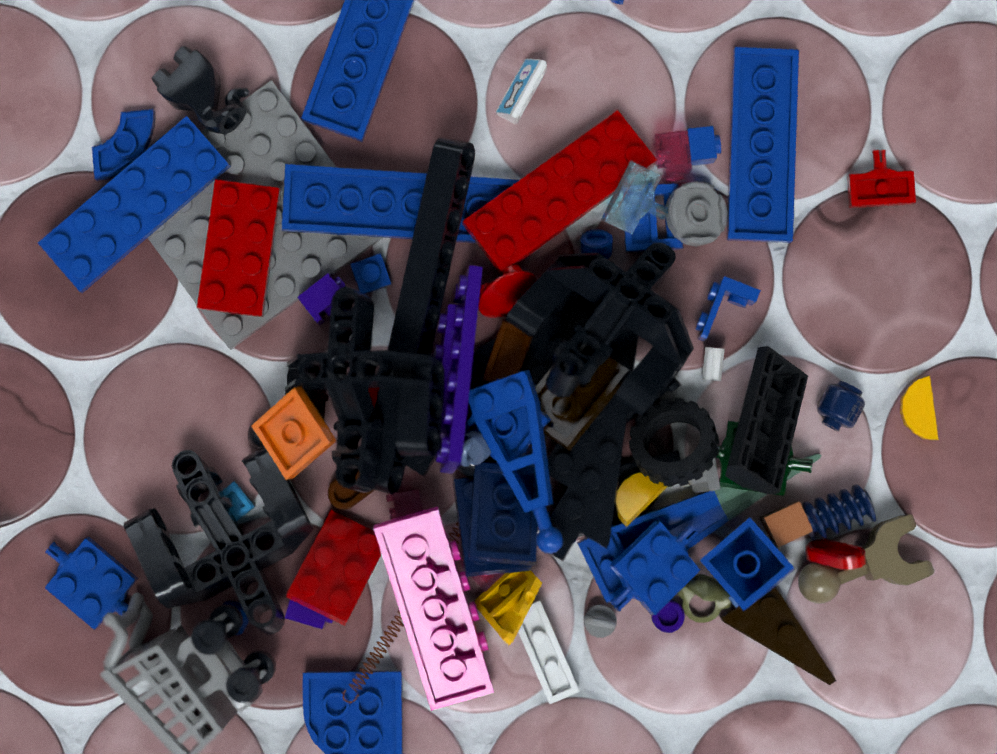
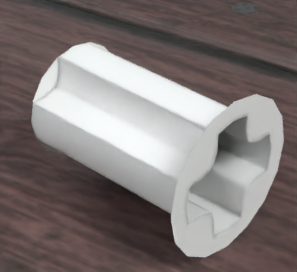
(713, 364)

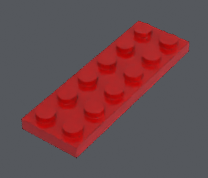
(557, 192)

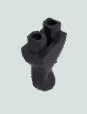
(197, 89)

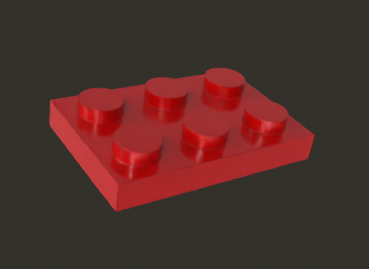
(336, 568)

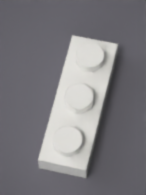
(546, 655)

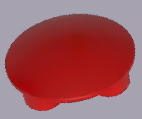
(502, 293)

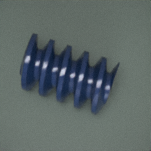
(839, 510)

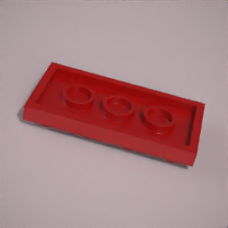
(238, 248)

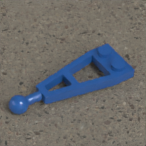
(502, 398)

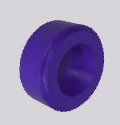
(669, 618)

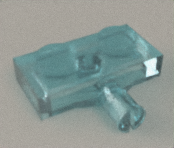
(634, 198)

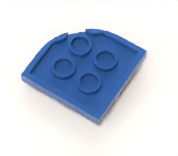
(361, 727)

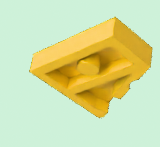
(508, 602)

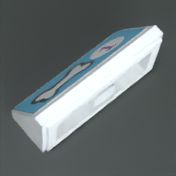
(522, 89)

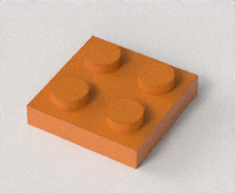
(293, 433)

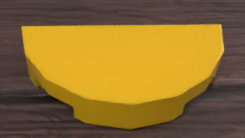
(918, 409)
(635, 496)

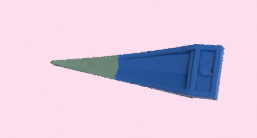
(703, 512)

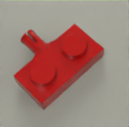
(881, 185)

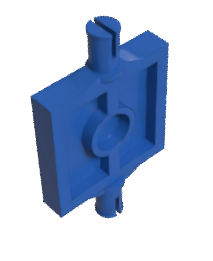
(654, 567)
(90, 581)

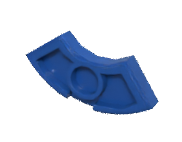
(125, 146)

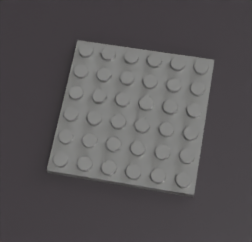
(258, 155)

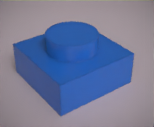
(371, 274)

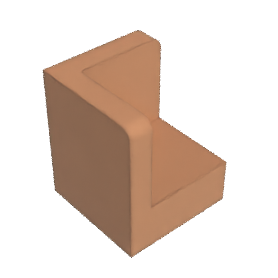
(786, 524)

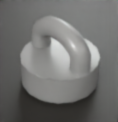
(600, 621)

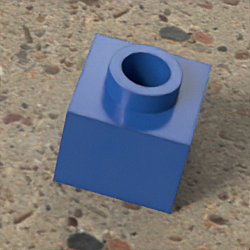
(703, 145)

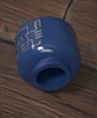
(841, 406)

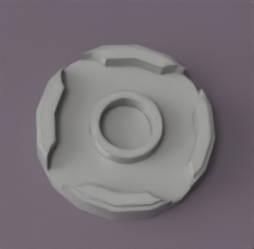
(696, 213)

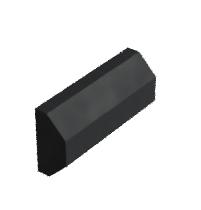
(767, 423)

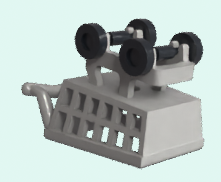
(220, 681)

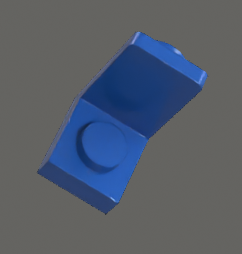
(738, 294)

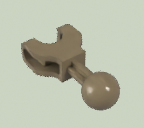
(822, 583)

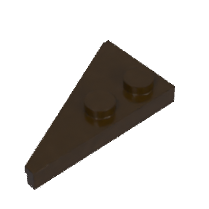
(776, 628)

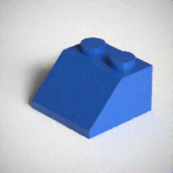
(747, 564)

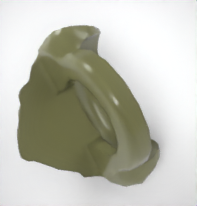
(708, 590)

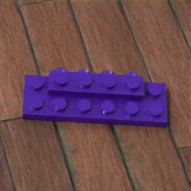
(456, 355)

